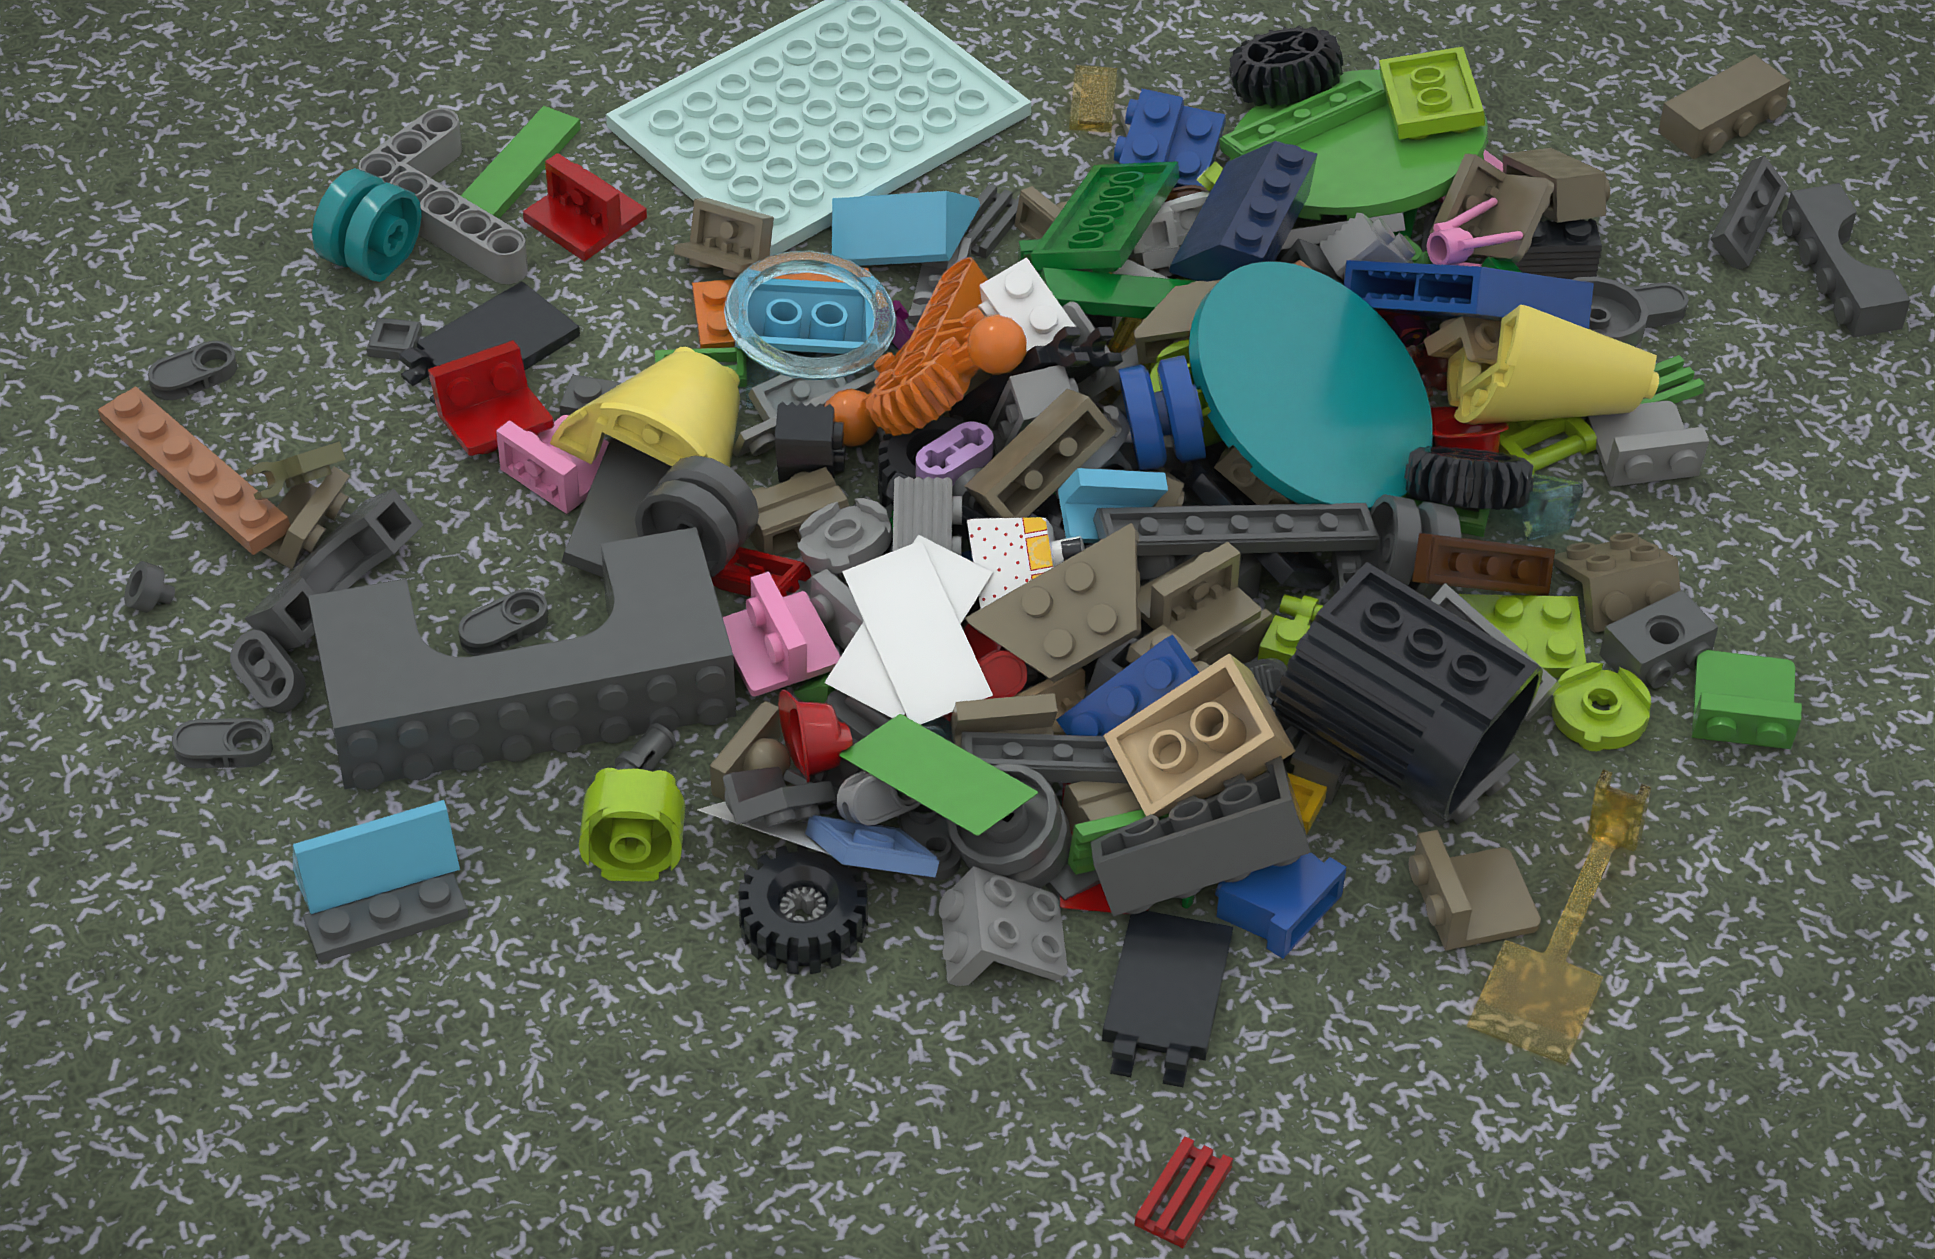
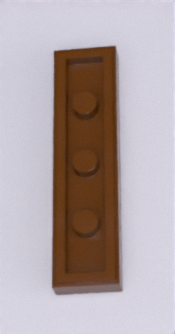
(1483, 564)

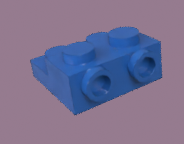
(1170, 132)

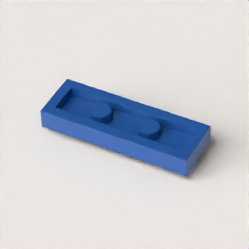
(1130, 690)

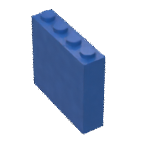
(1465, 291)

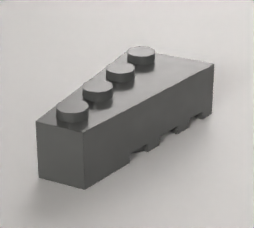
(1202, 842)

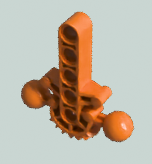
(935, 362)

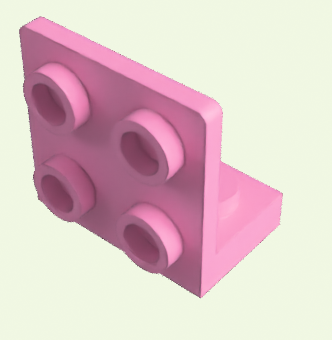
(545, 468)

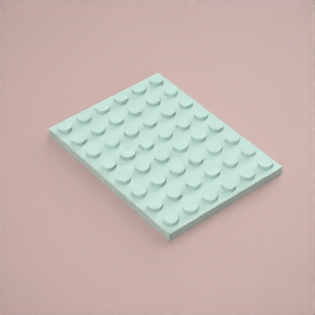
(819, 111)

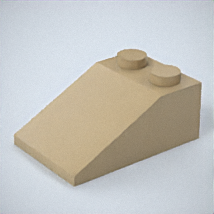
(1199, 738)

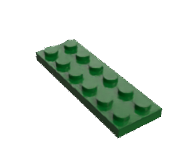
(1106, 217)

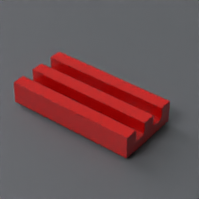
(738, 578)
(1201, 1159)

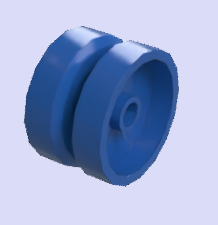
(1163, 413)

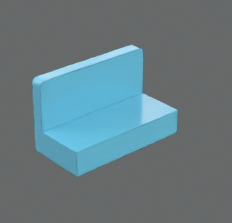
(1105, 488)

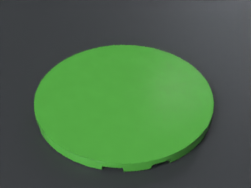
(1371, 170)

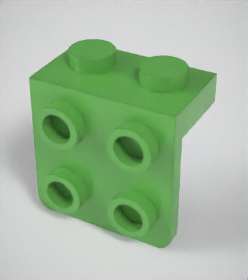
(1745, 699)

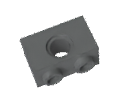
(1659, 639)

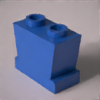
(1282, 900)

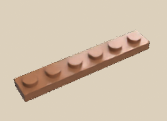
(194, 470)

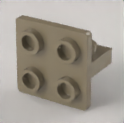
(1200, 599)

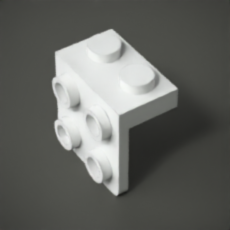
(1025, 299)

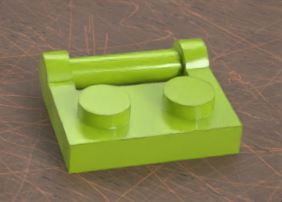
(1528, 433)

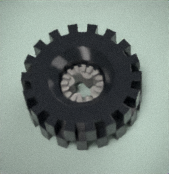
(808, 883)

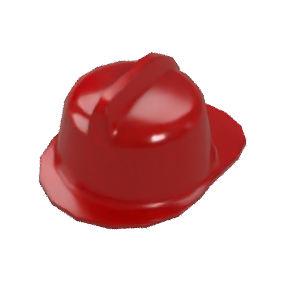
(1452, 433)
(812, 734)

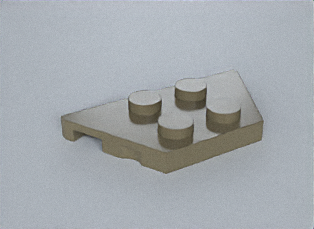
(1071, 609)

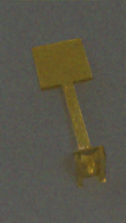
(1538, 996)

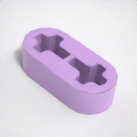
(950, 452)

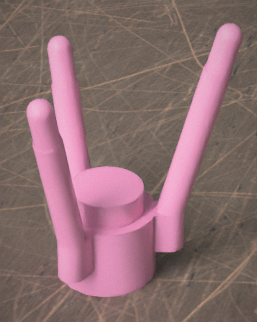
(1454, 245)

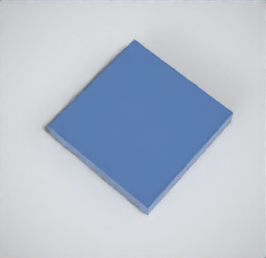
(872, 846)

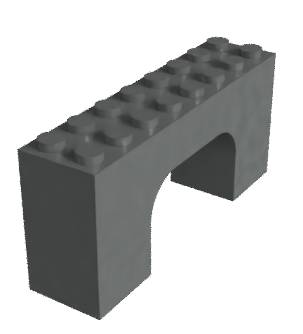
(422, 712)

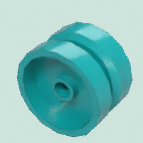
(366, 224)

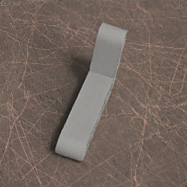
(448, 218)

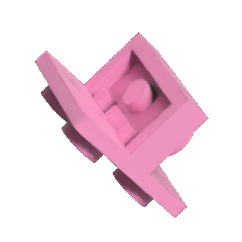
(778, 639)

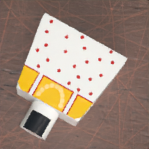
(1016, 552)

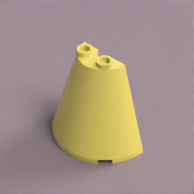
(1550, 373)
(667, 411)

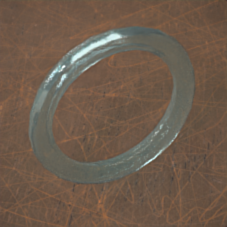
(799, 366)

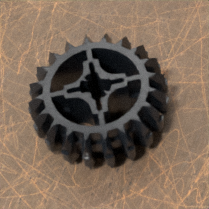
(1286, 66)
(1469, 477)

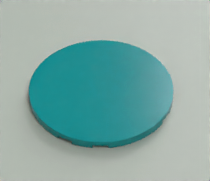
(1308, 384)

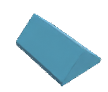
(900, 227)
(810, 316)
(375, 857)

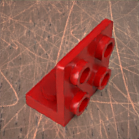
(483, 394)

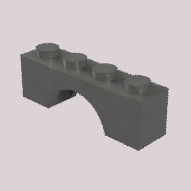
(1863, 296)
(349, 552)

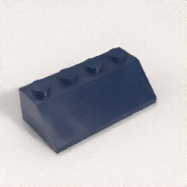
(1247, 212)

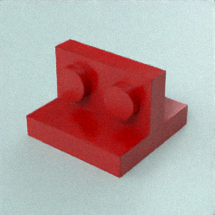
(581, 209)

